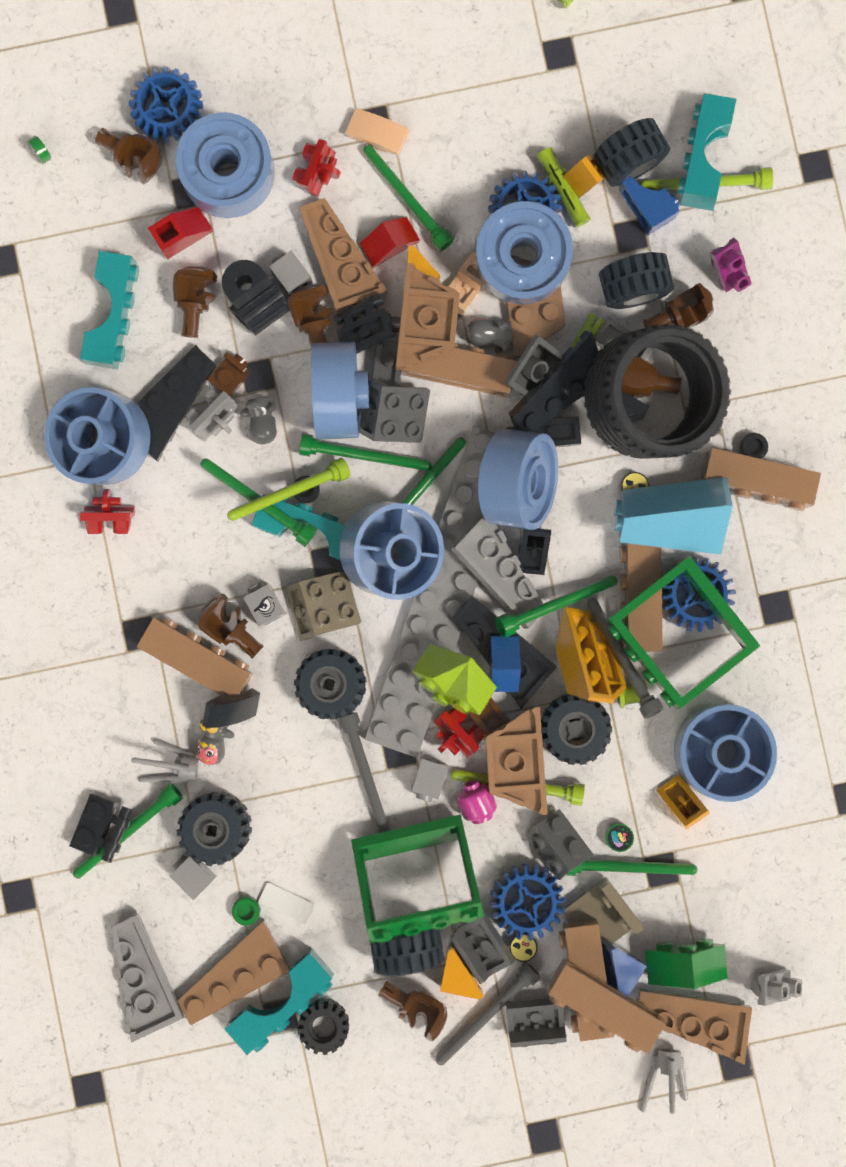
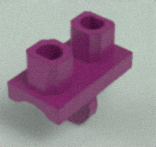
(730, 266)

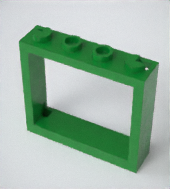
(718, 606)
(406, 840)

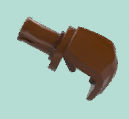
(133, 152)
(189, 296)
(686, 309)
(304, 311)
(643, 378)
(227, 629)
(417, 1004)

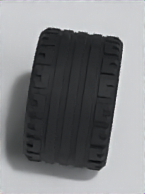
(707, 392)

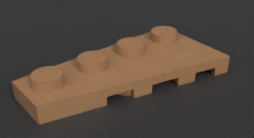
(340, 260)

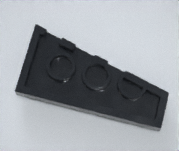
(558, 389)
(173, 396)
(480, 624)

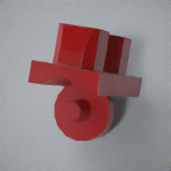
(320, 167)
(96, 515)
(454, 736)

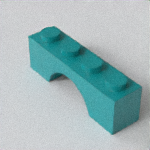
(702, 180)
(104, 344)
(326, 523)
(254, 1025)

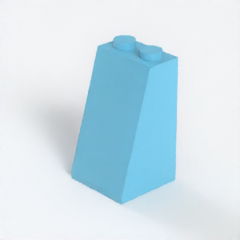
(676, 515)

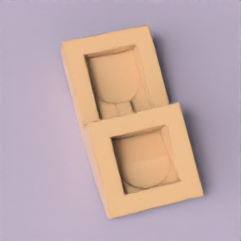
(378, 131)
(467, 283)

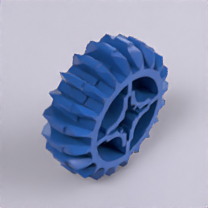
(152, 85)
(519, 186)
(678, 609)
(514, 906)

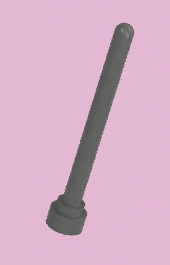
(648, 704)
(350, 725)
(525, 977)

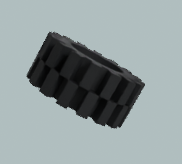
(318, 1043)

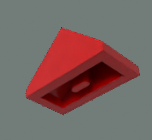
(389, 240)

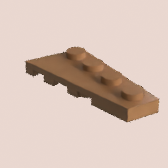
(243, 970)
(705, 1022)

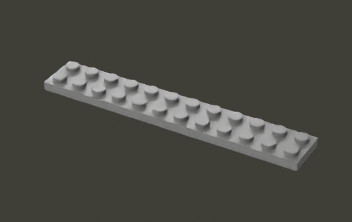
(404, 704)

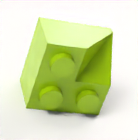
(454, 679)

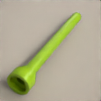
(761, 179)
(336, 471)
(571, 793)

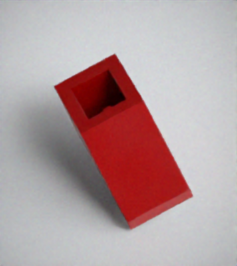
(180, 230)

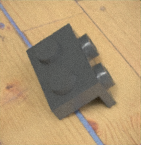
(558, 844)
(481, 948)
(535, 1023)

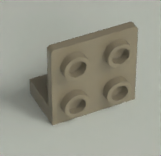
(322, 605)
(609, 909)

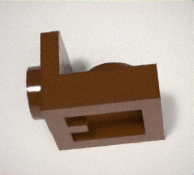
(230, 374)

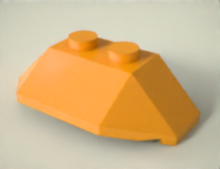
(587, 659)

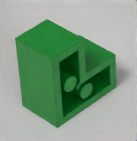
(687, 965)

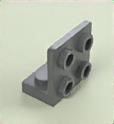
(394, 413)

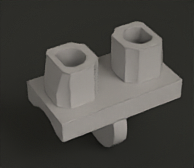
(214, 417)
(775, 987)

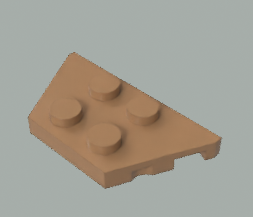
(539, 318)
(426, 319)
(517, 761)

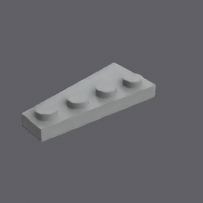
(492, 562)
(144, 982)

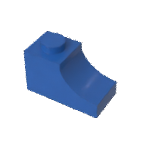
(650, 207)

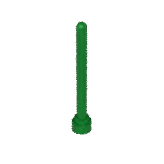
(441, 237)
(312, 446)
(435, 471)
(302, 531)
(508, 624)
(169, 796)
(635, 867)

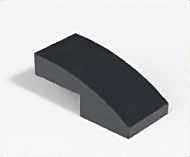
(229, 711)

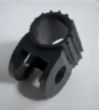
(260, 303)

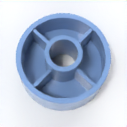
(222, 140)
(531, 226)
(337, 390)
(121, 439)
(518, 479)
(368, 543)
(697, 752)

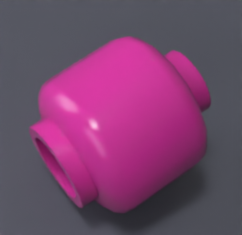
(476, 802)

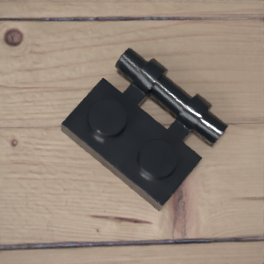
(368, 330)
(94, 826)

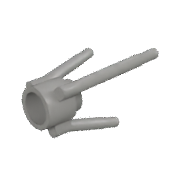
(185, 767)
(670, 1064)

